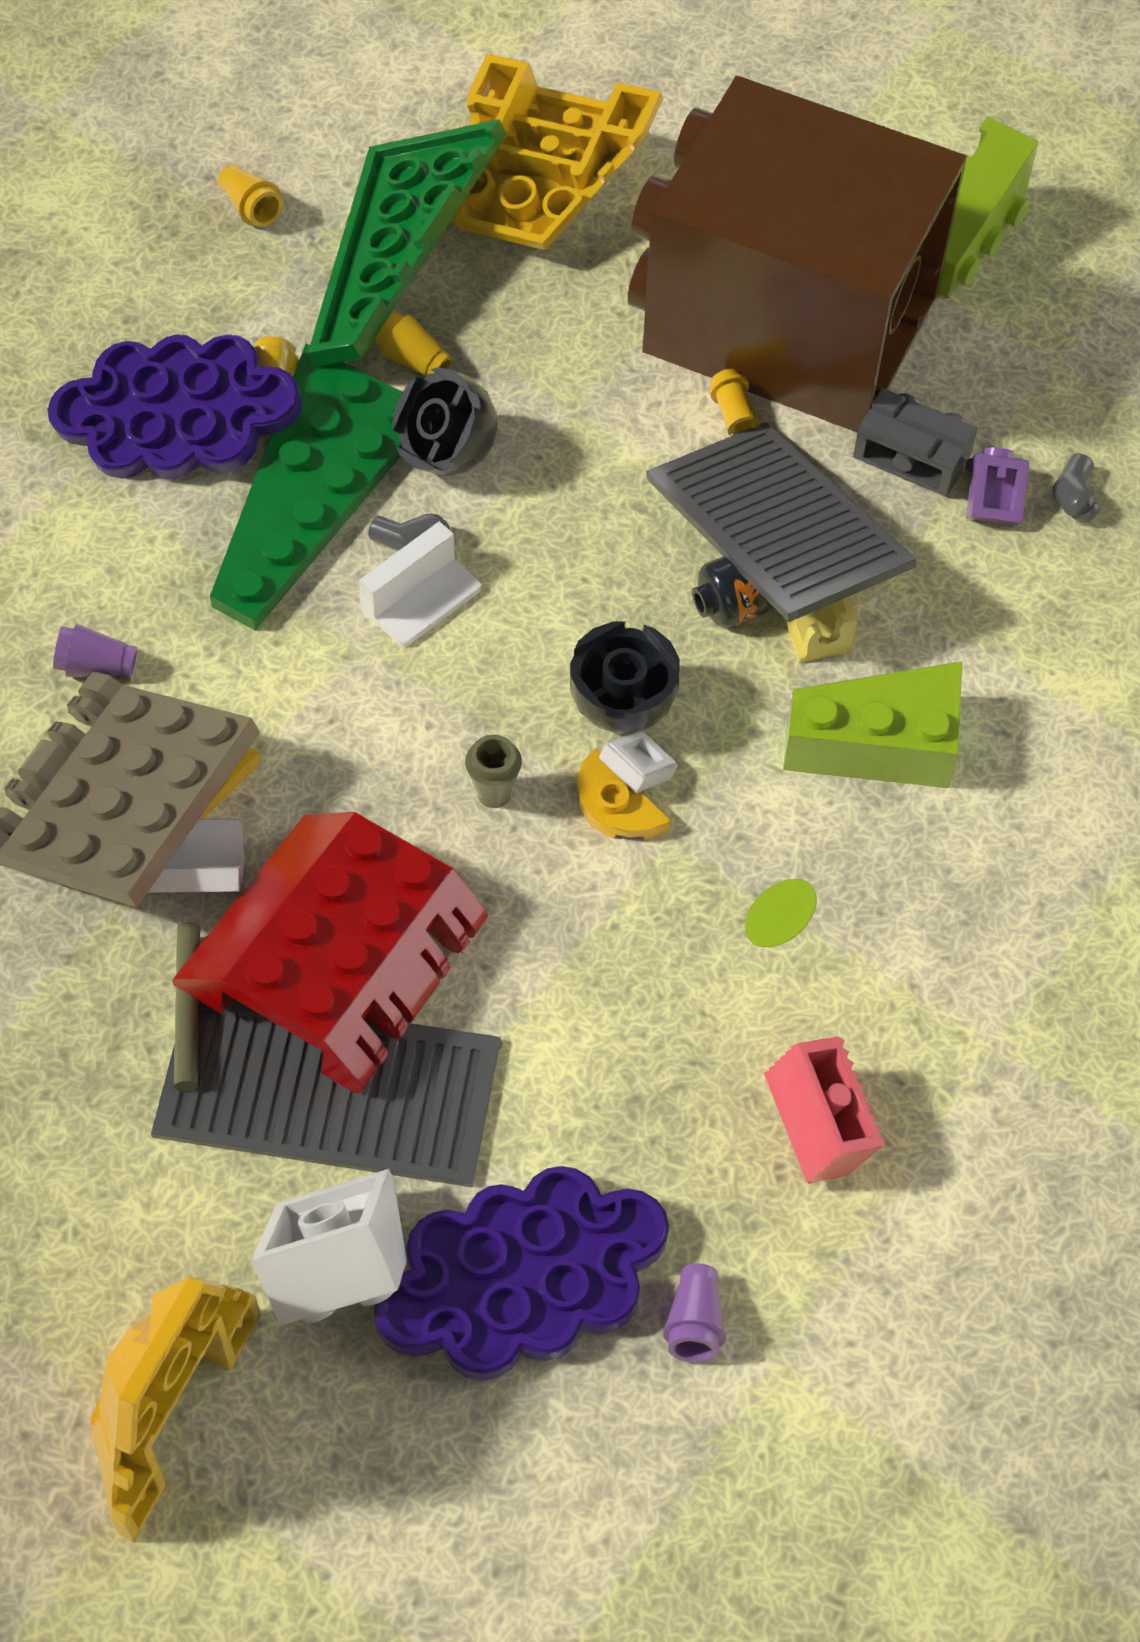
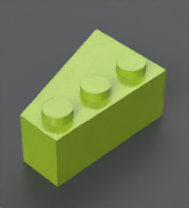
(988, 200)
(879, 727)

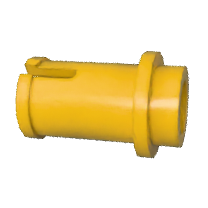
(730, 391)

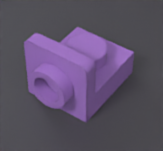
(997, 486)

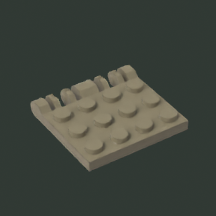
(123, 795)

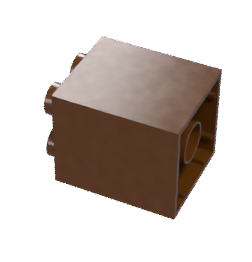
(794, 249)

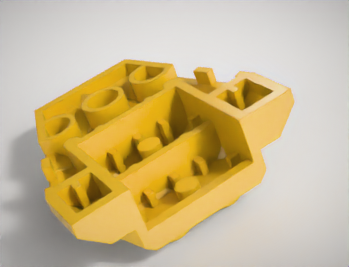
(553, 153)
(147, 1378)

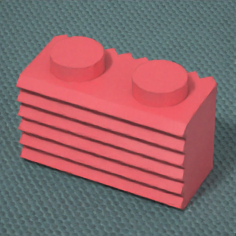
(823, 1109)

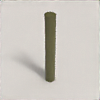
(186, 1015)

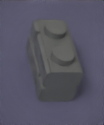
(915, 441)

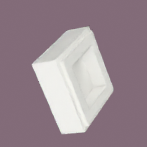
(638, 761)

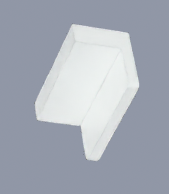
(417, 586)
(206, 860)

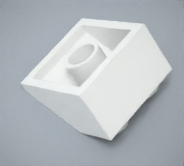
(332, 1249)

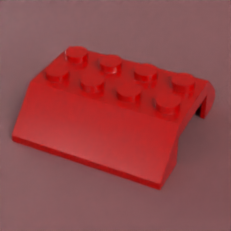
(337, 937)

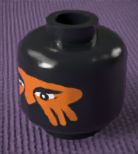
(727, 595)

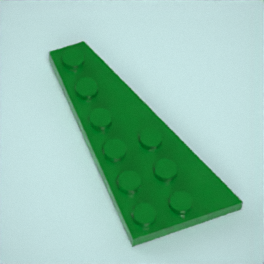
(395, 220)
(307, 486)

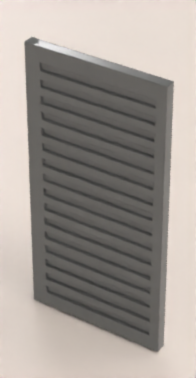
(780, 521)
(268, 1098)

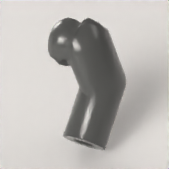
(1073, 492)
(397, 534)

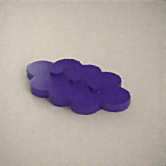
(175, 406)
(522, 1272)

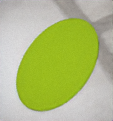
(780, 912)

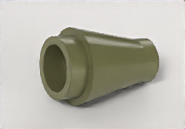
(493, 768)

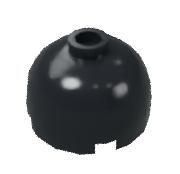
(445, 423)
(624, 677)

